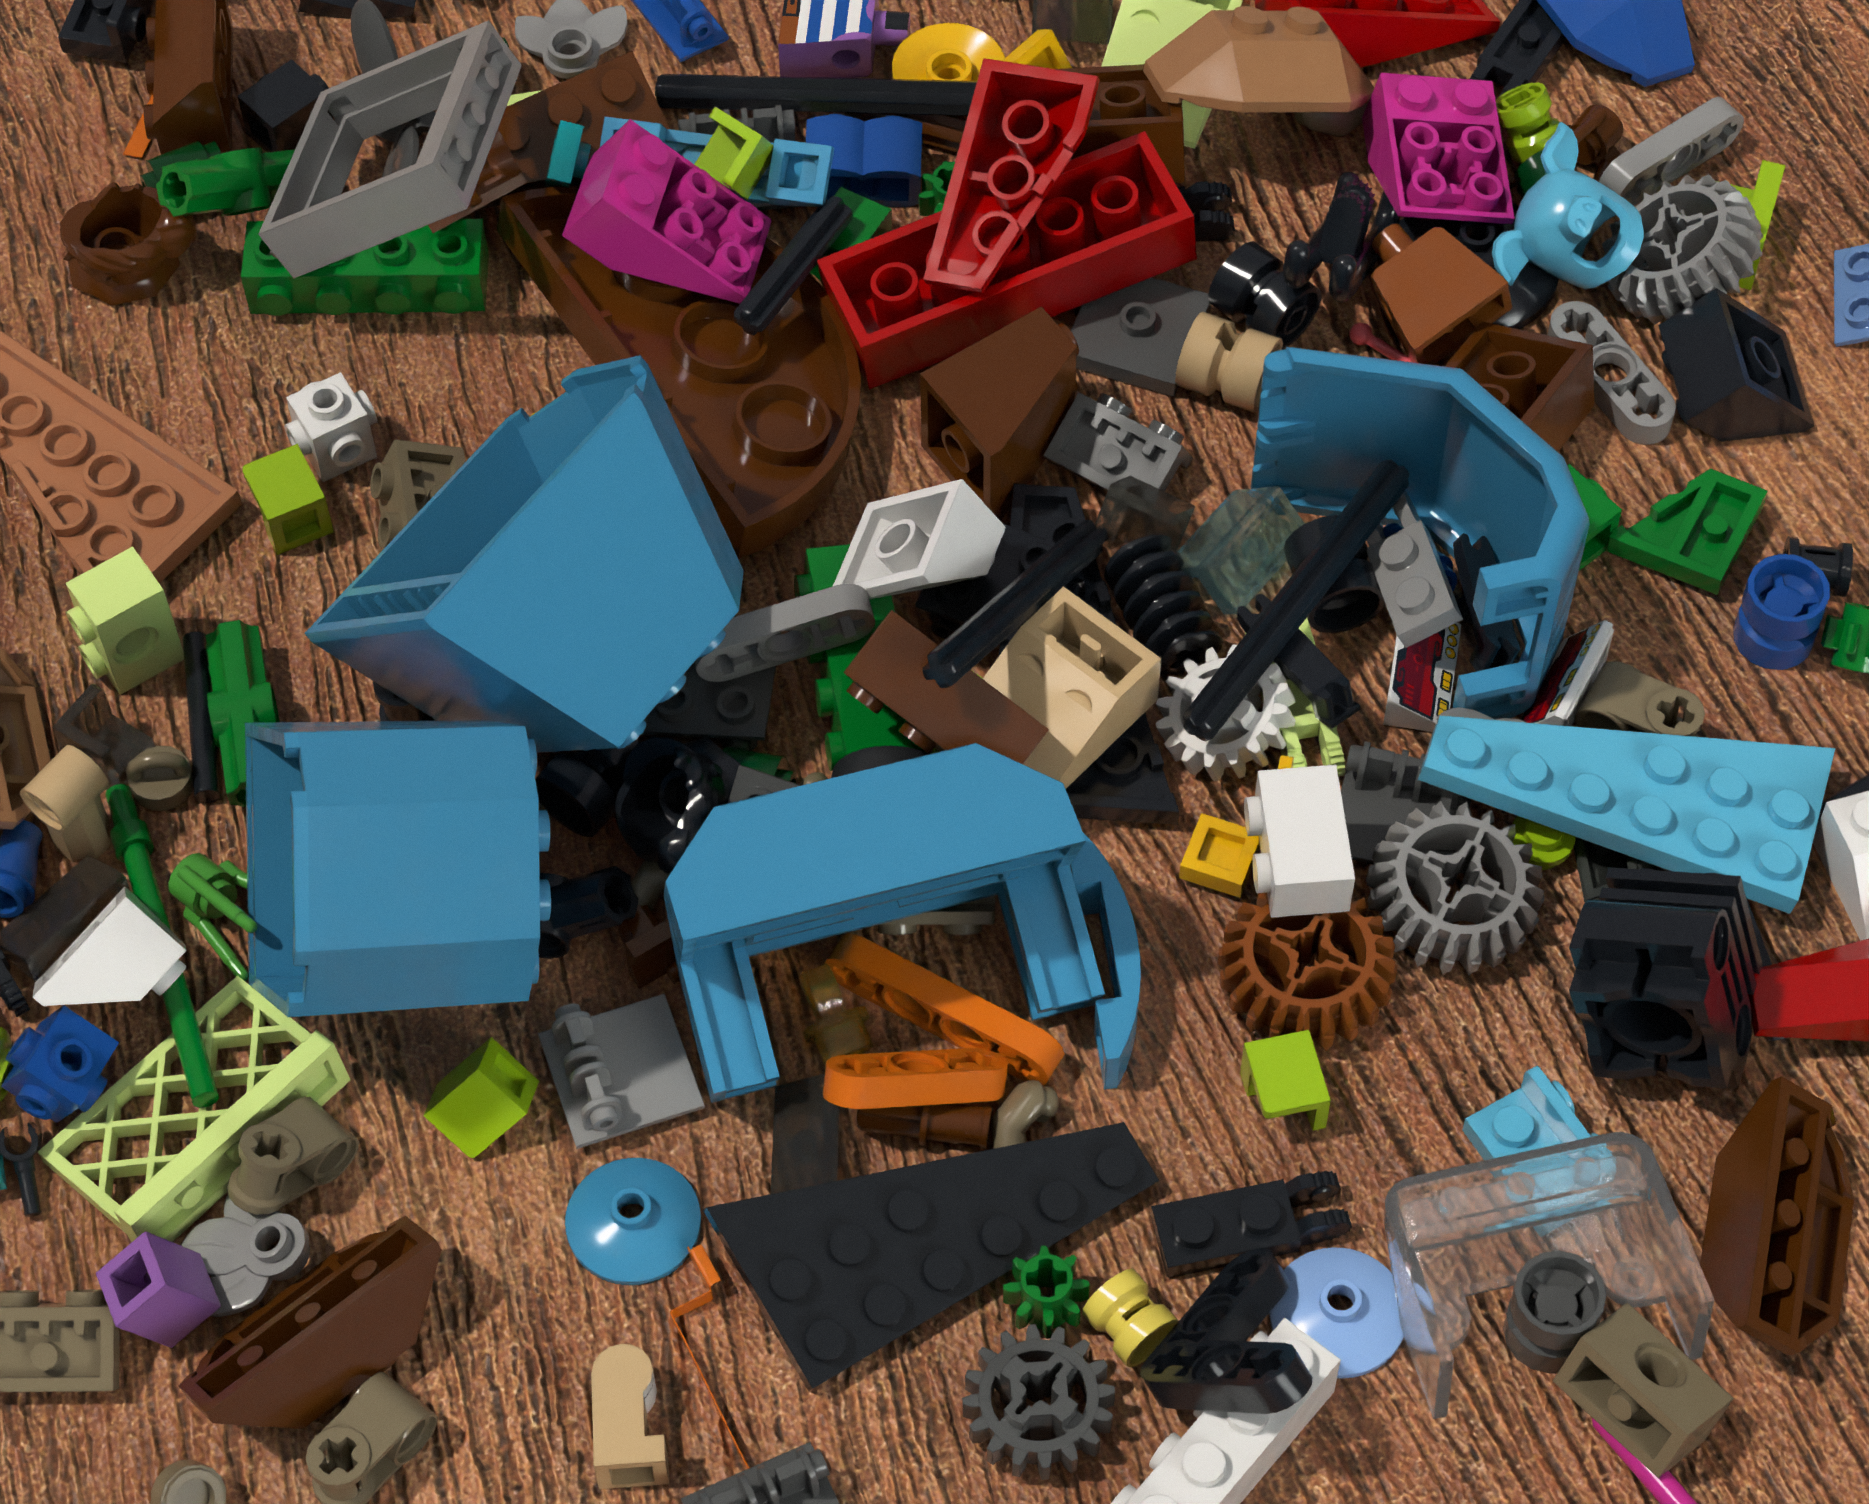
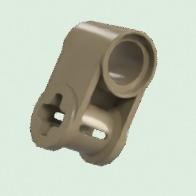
(1636, 702)
(289, 1157)
(374, 1434)

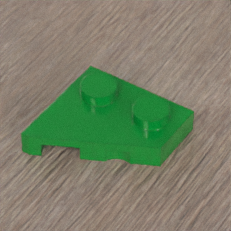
(1694, 531)

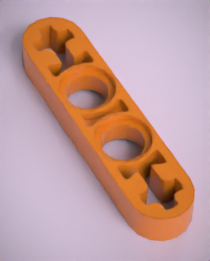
(943, 1007)

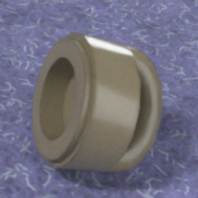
(160, 778)
(188, 1484)

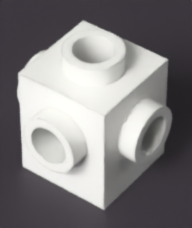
(332, 426)

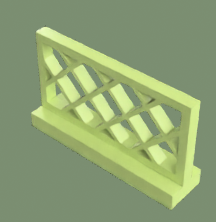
(191, 1182)

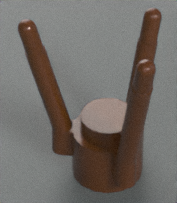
(1596, 134)

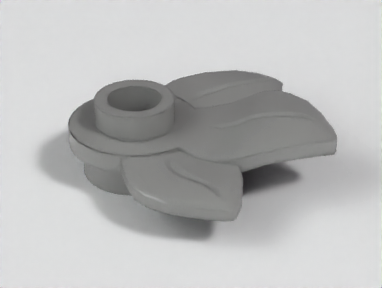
(571, 36)
(239, 1256)

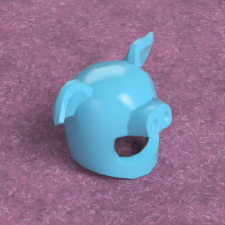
(1560, 219)

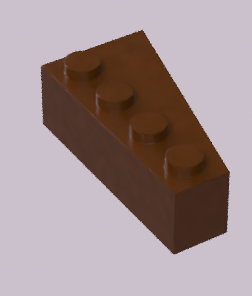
(606, 90)

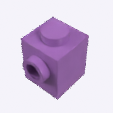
(158, 1289)

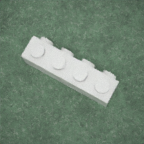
(1232, 1451)

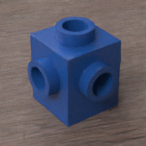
(59, 1066)

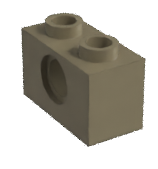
(1642, 1389)

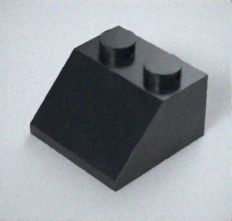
(1733, 371)

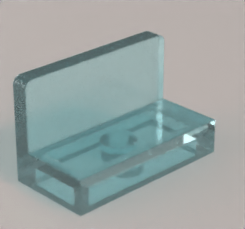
(1241, 545)

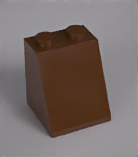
(999, 406)

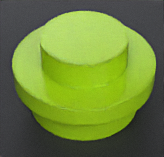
(1548, 844)

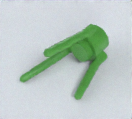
(210, 893)

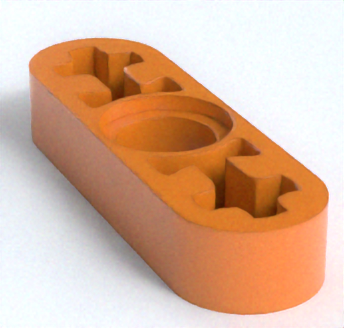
(915, 1078)

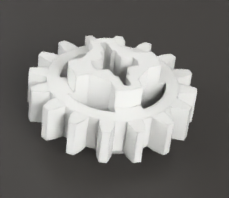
(1245, 732)

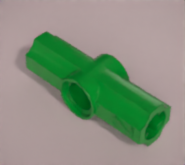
(225, 182)
(238, 697)

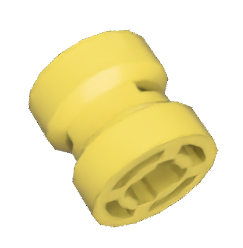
(1129, 1317)

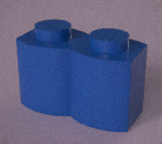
(872, 156)

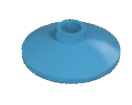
(637, 1247)

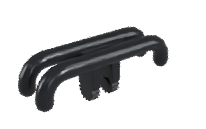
(1341, 240)

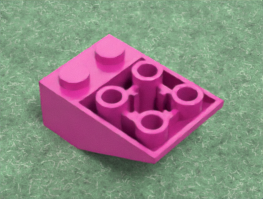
(1438, 148)
(665, 218)

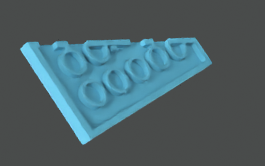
(1648, 794)

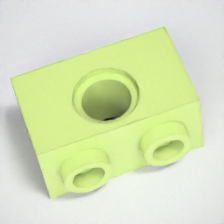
(123, 621)

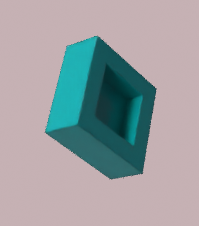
(568, 155)

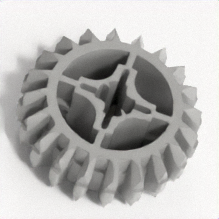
(1692, 243)
(1506, 911)

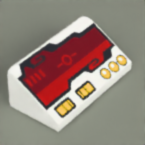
(1571, 676)
(1422, 680)

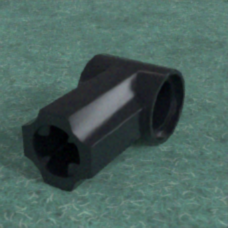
(584, 907)

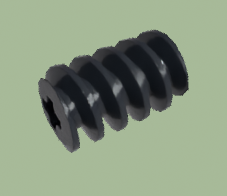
(1161, 602)

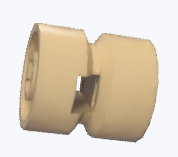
(1225, 361)

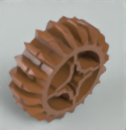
(1347, 990)

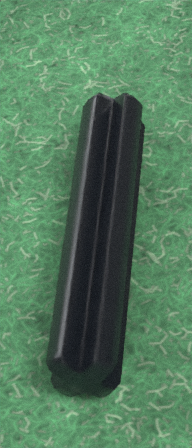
(793, 266)

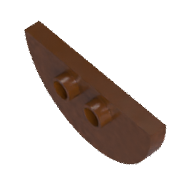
(756, 411)

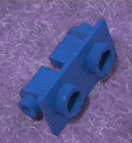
(683, 25)

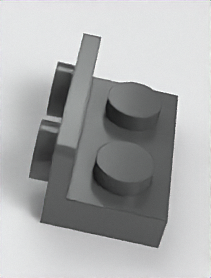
(1106, 445)

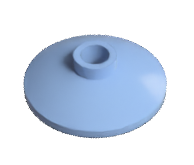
(1358, 1336)

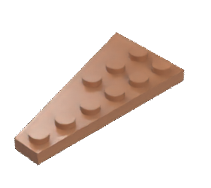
(100, 473)

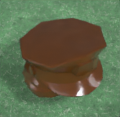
(124, 243)

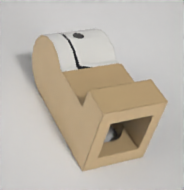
(620, 1403)

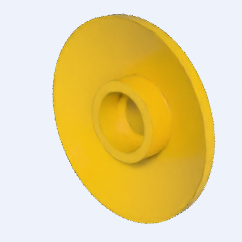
(944, 53)

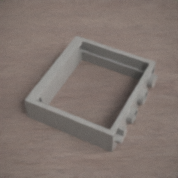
(462, 79)

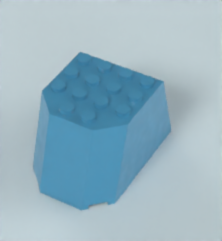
(551, 574)
(393, 864)

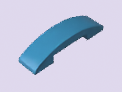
(794, 178)
(1114, 1017)

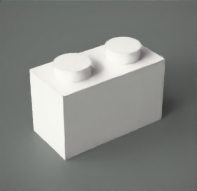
(1302, 841)

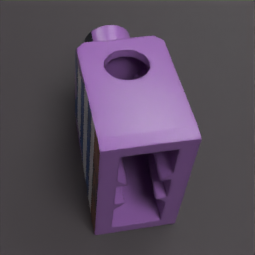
(836, 37)

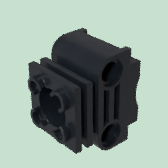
(1666, 976)

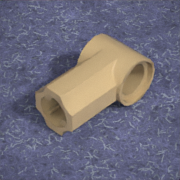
(70, 804)

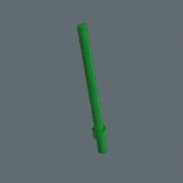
(133, 847)

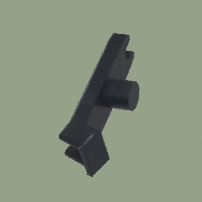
(1495, 641)
(1309, 671)

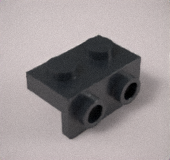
(104, 28)

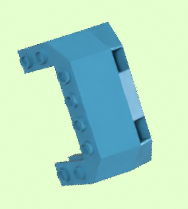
(864, 856)

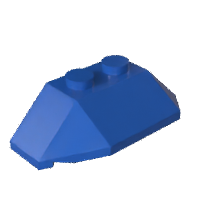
(1628, 35)

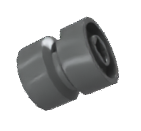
(1551, 1308)

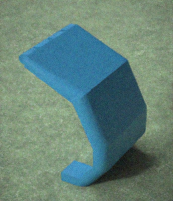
(1470, 471)

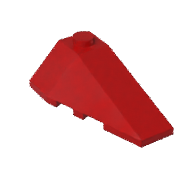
(1396, 28)
(1009, 157)
(1815, 996)

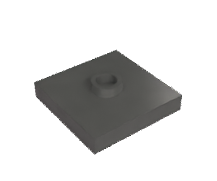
(1138, 333)

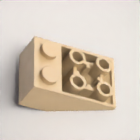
(1077, 680)

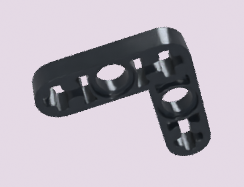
(1206, 1354)

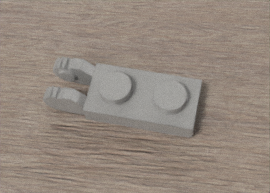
(1412, 577)

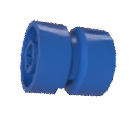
(1781, 611)

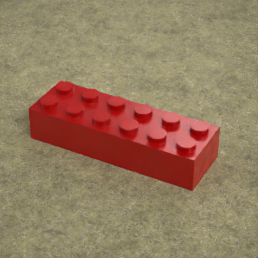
(1096, 232)

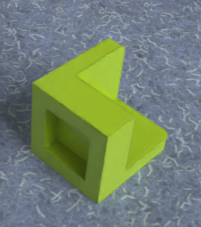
(735, 154)
(288, 499)
(1286, 1077)
(481, 1098)

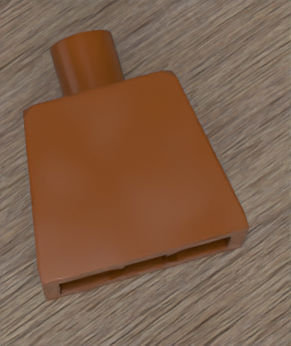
(1435, 291)

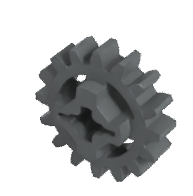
(1043, 1431)

